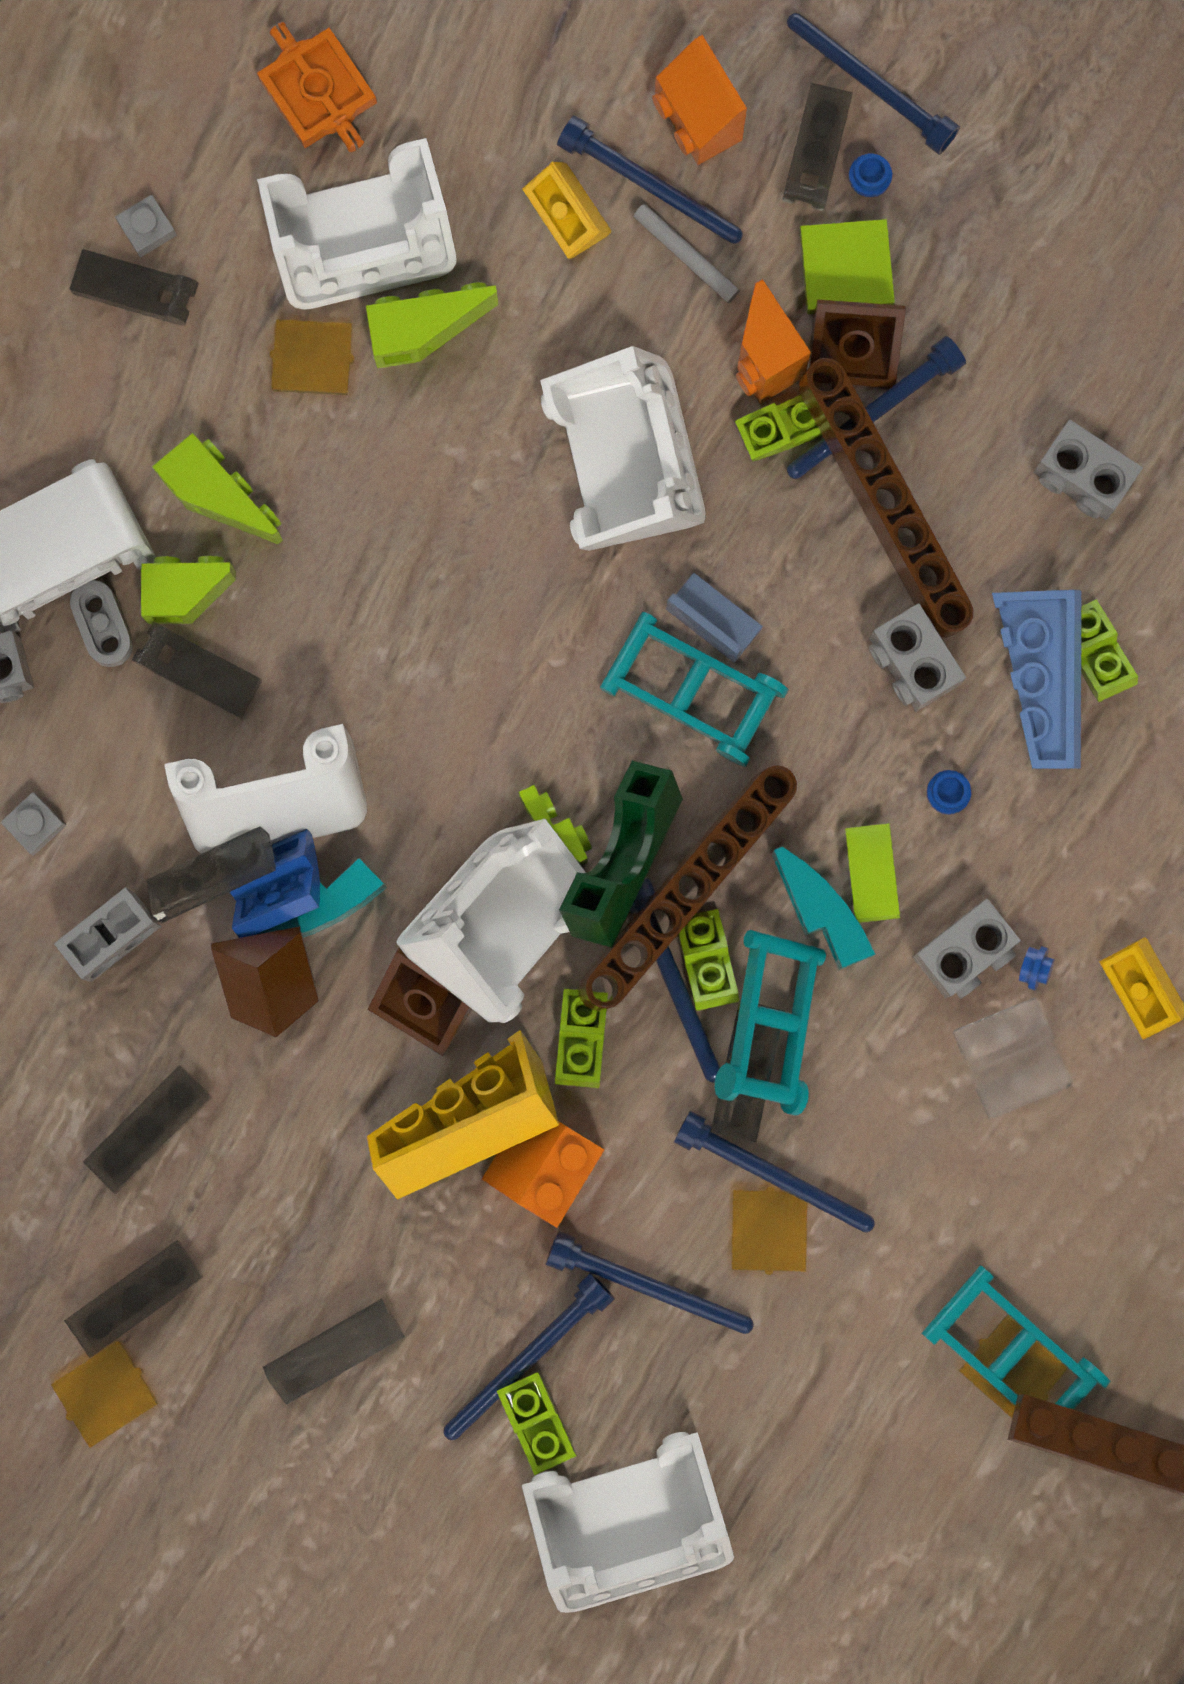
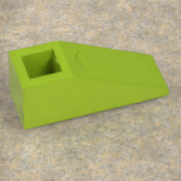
(418, 326)
(205, 487)

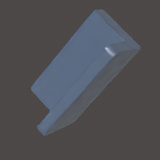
(713, 617)

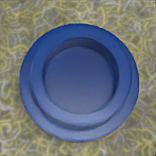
(870, 175)
(948, 792)
(1036, 967)

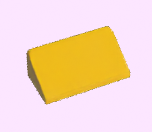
(566, 209)
(1144, 988)

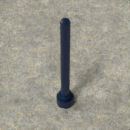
(936, 130)
(580, 139)
(943, 359)
(680, 993)
(697, 1135)
(569, 1255)
(589, 1298)

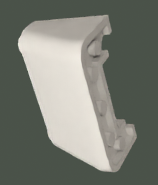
(360, 233)
(626, 448)
(65, 540)
(321, 798)
(495, 918)
(628, 1526)

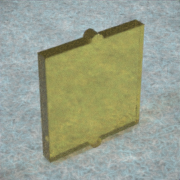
(312, 357)
(768, 1231)
(1030, 1376)
(104, 1394)

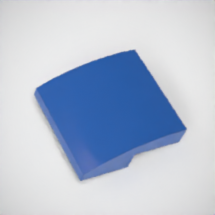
(282, 893)

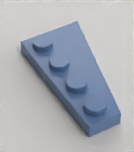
(1046, 663)

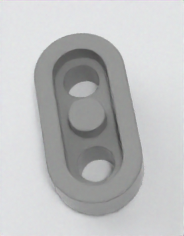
(101, 625)

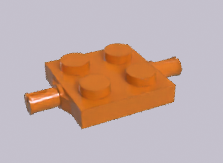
(316, 87)

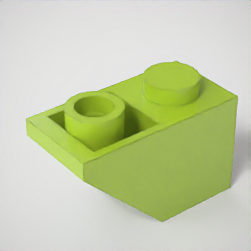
(182, 591)

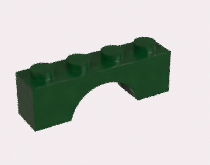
(642, 815)

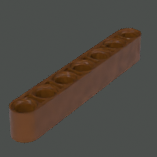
(884, 476)
(707, 878)

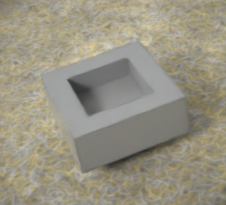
(145, 226)
(33, 823)

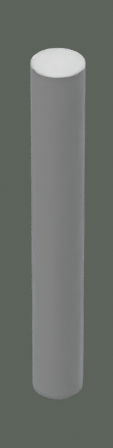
(686, 253)

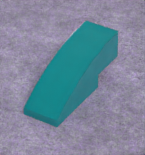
(338, 901)
(822, 909)

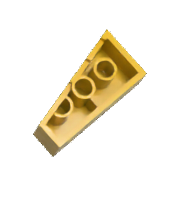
(466, 1120)

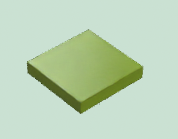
(847, 263)

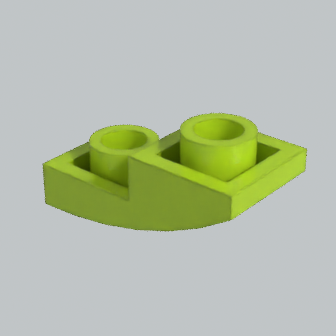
(777, 428)
(1102, 658)
(541, 807)
(872, 873)
(708, 961)
(580, 1041)
(536, 1423)

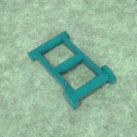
(729, 747)
(732, 1078)
(979, 1281)

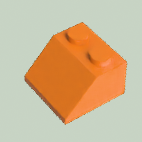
(700, 102)
(771, 348)
(545, 1171)

